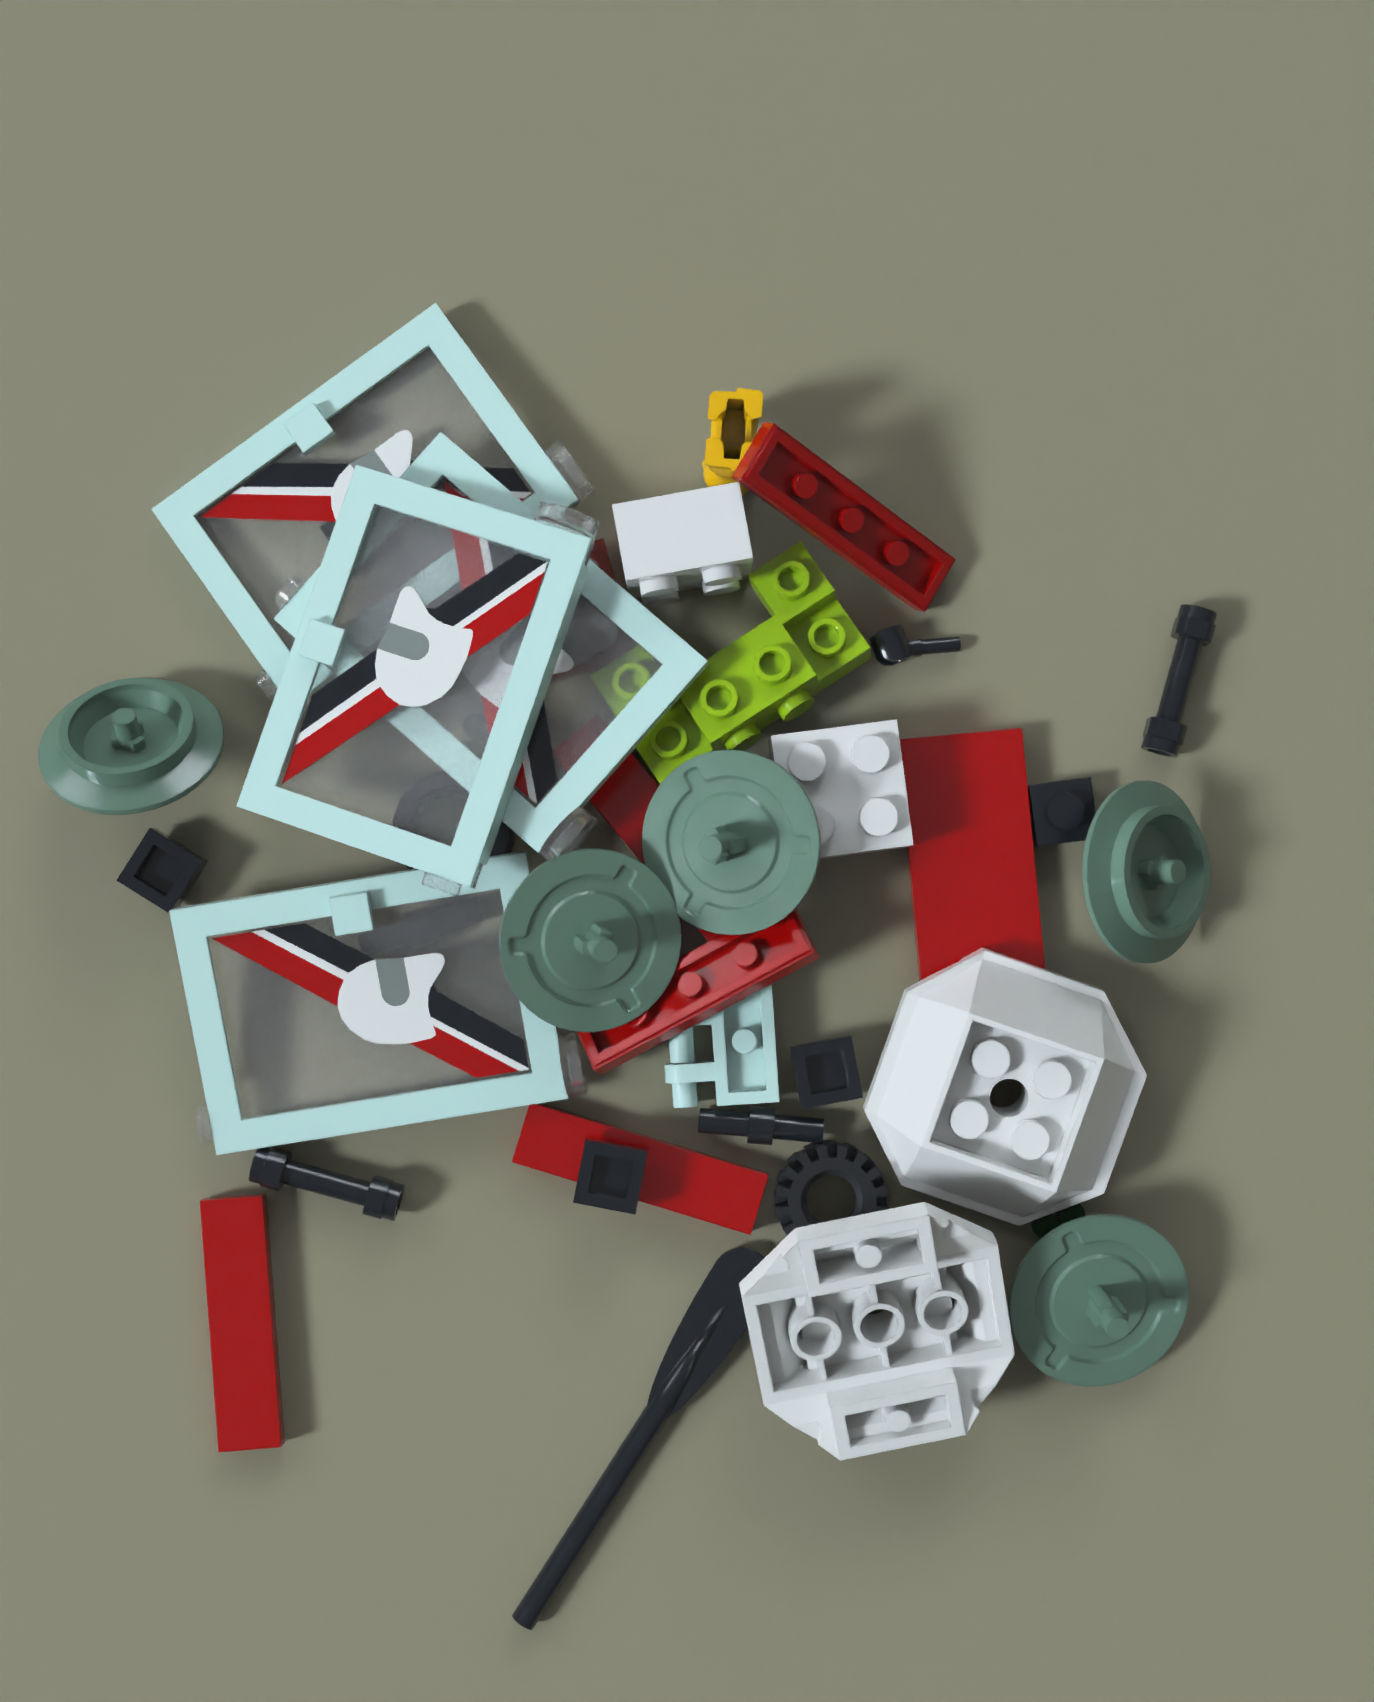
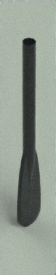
(696, 1350)

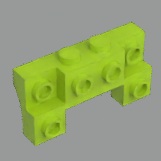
(765, 671)

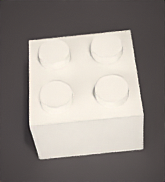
(684, 543)
(853, 784)

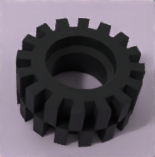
(824, 1160)

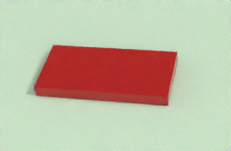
(971, 848)

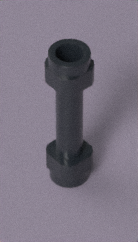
(1192, 629)
(275, 1168)

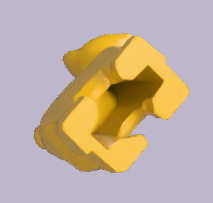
(733, 428)

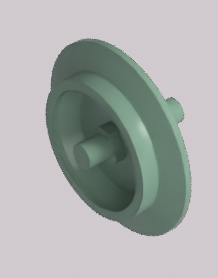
(131, 746)
(732, 841)
(1145, 871)
(590, 940)
(1098, 1300)

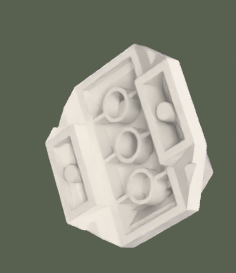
(991, 1024)
(887, 1375)

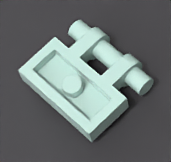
(742, 1055)

